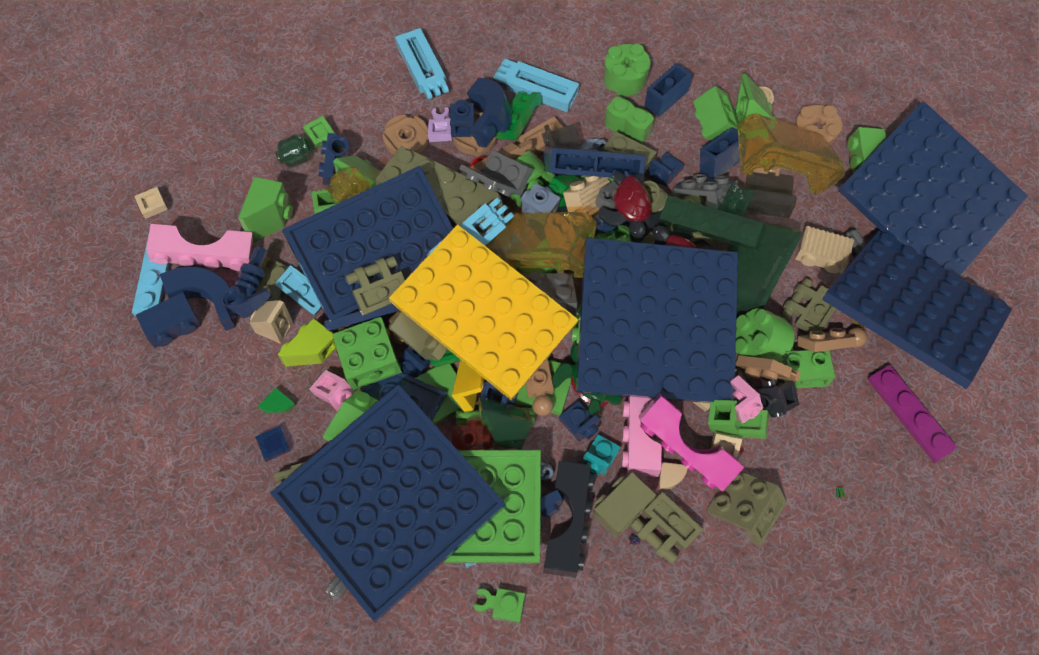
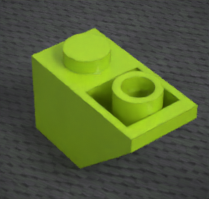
(309, 346)

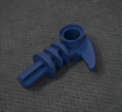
(242, 296)

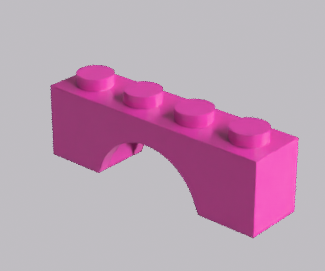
(715, 464)

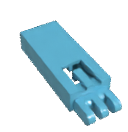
(419, 60)
(554, 89)
(492, 217)

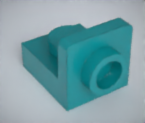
(601, 455)

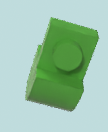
(725, 419)

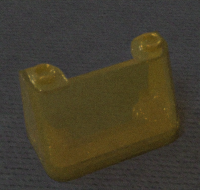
(775, 143)
(545, 240)

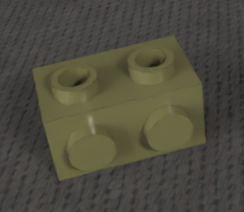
(623, 504)

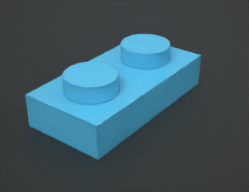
(298, 288)

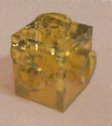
(347, 184)

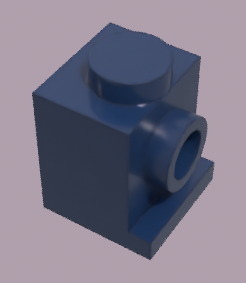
(461, 115)

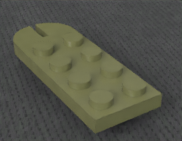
(454, 191)

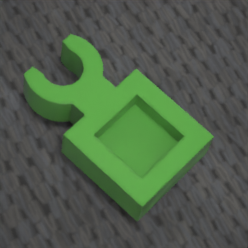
(318, 131)
(505, 605)

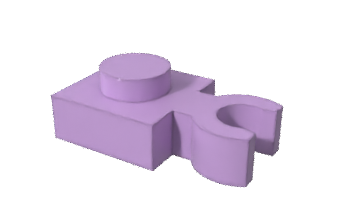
(439, 127)

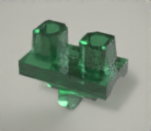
(737, 200)

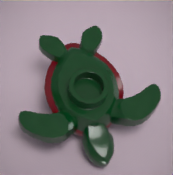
(570, 371)

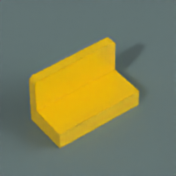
(467, 386)

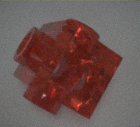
(471, 436)

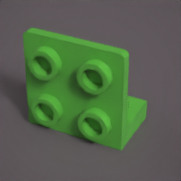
(366, 353)

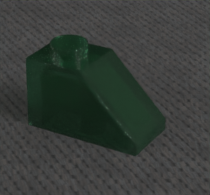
(506, 422)

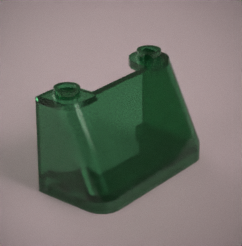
(762, 270)

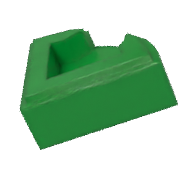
(276, 403)

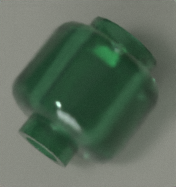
(293, 150)

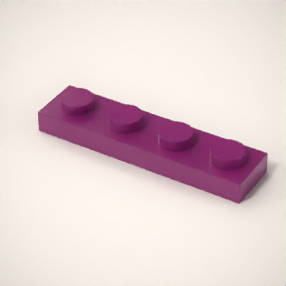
(912, 414)

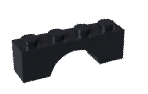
(563, 552)

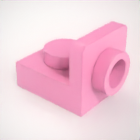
(332, 389)
(748, 400)

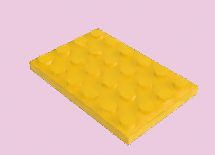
(483, 311)

